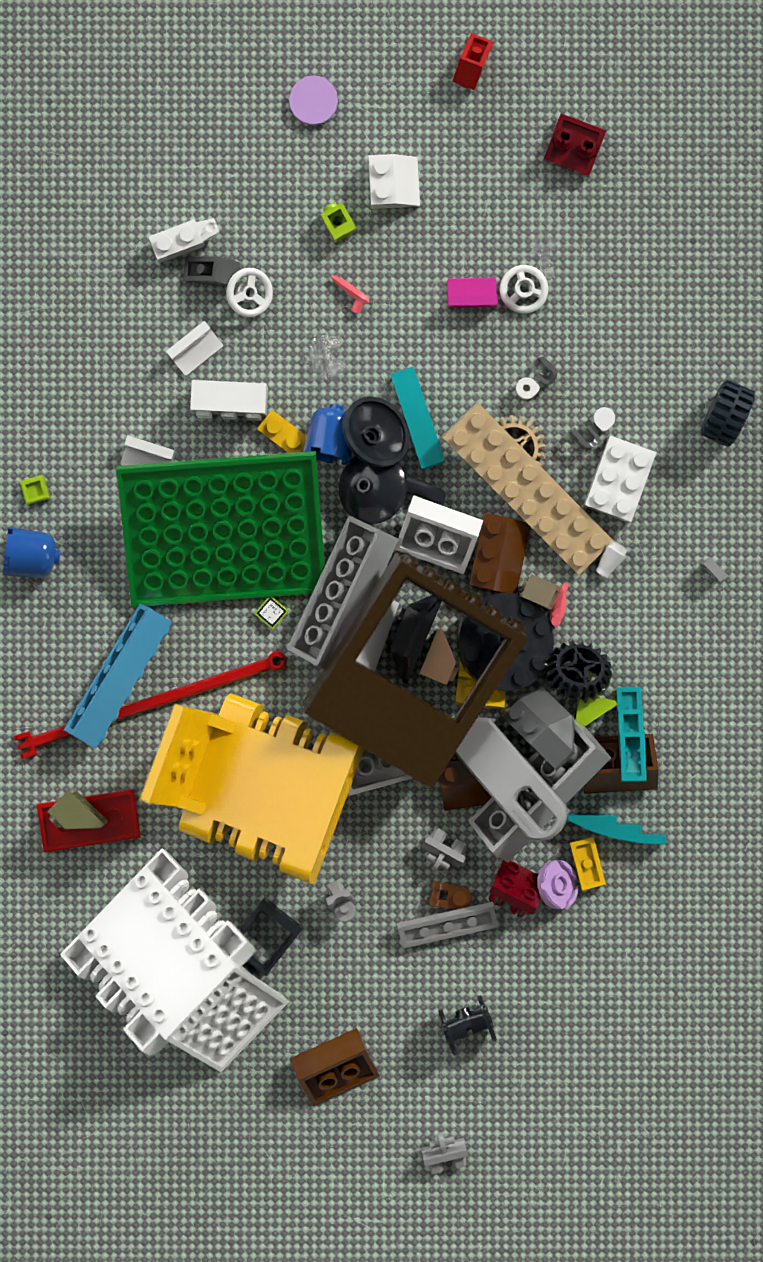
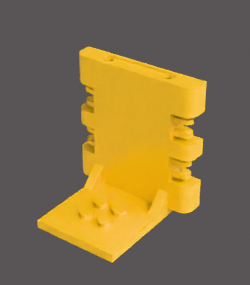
(255, 781)

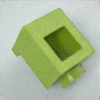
(345, 229)

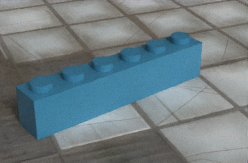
(118, 676)

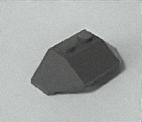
(543, 725)

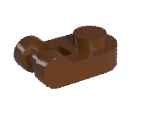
(457, 897)

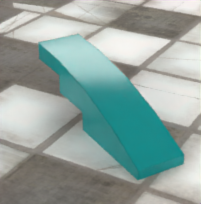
(417, 418)
(631, 734)
(607, 825)

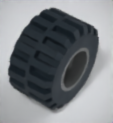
(728, 413)

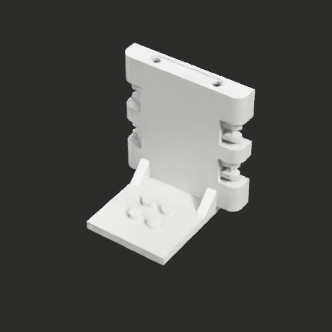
(179, 974)

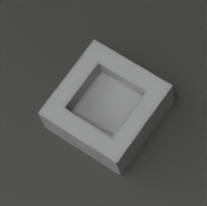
(714, 569)

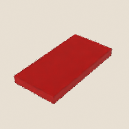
(116, 807)

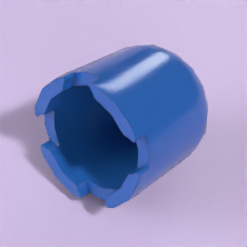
(327, 436)
(29, 553)

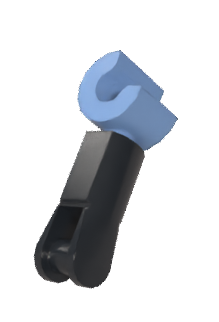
(424, 490)

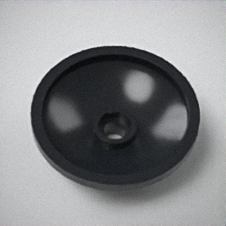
(384, 427)
(383, 495)

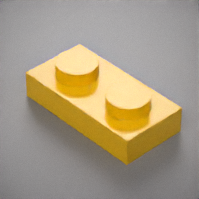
(282, 433)
(587, 863)

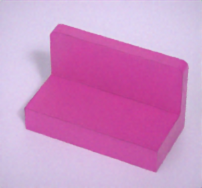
(472, 293)

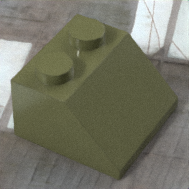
(75, 812)

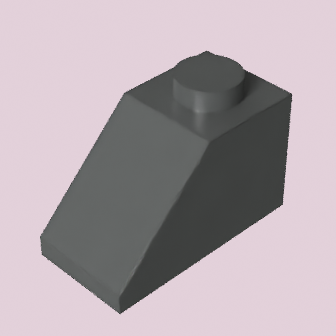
(209, 270)

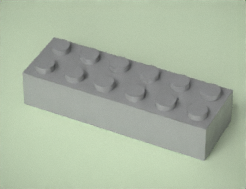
(342, 590)
(498, 829)

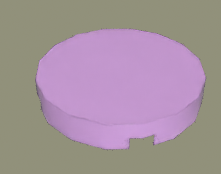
(313, 100)
(557, 884)

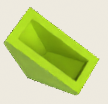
(591, 710)

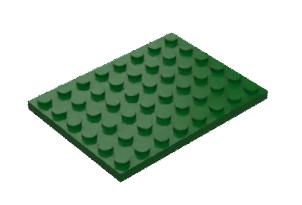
(221, 528)

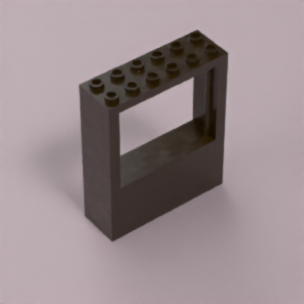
(386, 716)

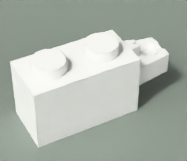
(182, 238)

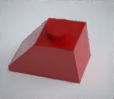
(472, 61)

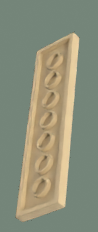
(527, 488)

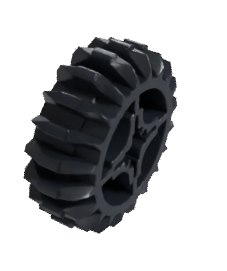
(573, 677)

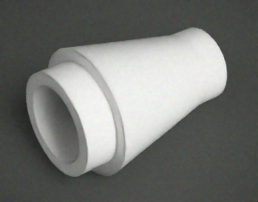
(611, 558)

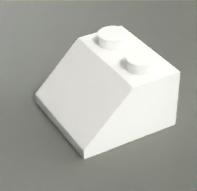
(393, 181)

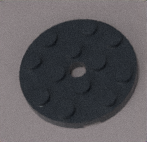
(478, 644)

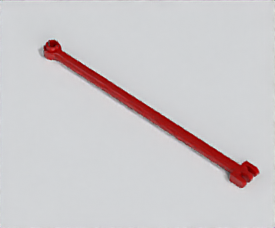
(158, 700)

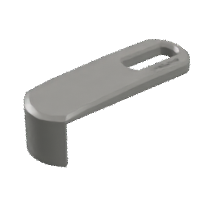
(506, 774)

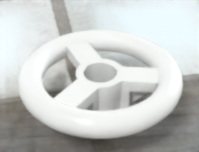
(240, 292)
(541, 294)

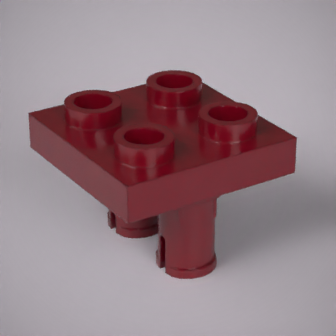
(574, 145)
(516, 887)

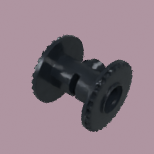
(464, 1021)

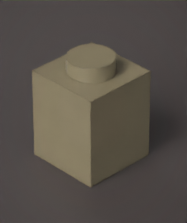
(540, 591)

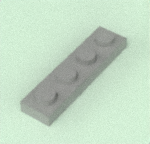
(447, 925)

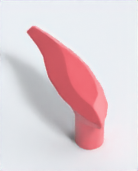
(352, 291)
(559, 606)

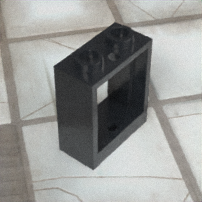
(283, 919)

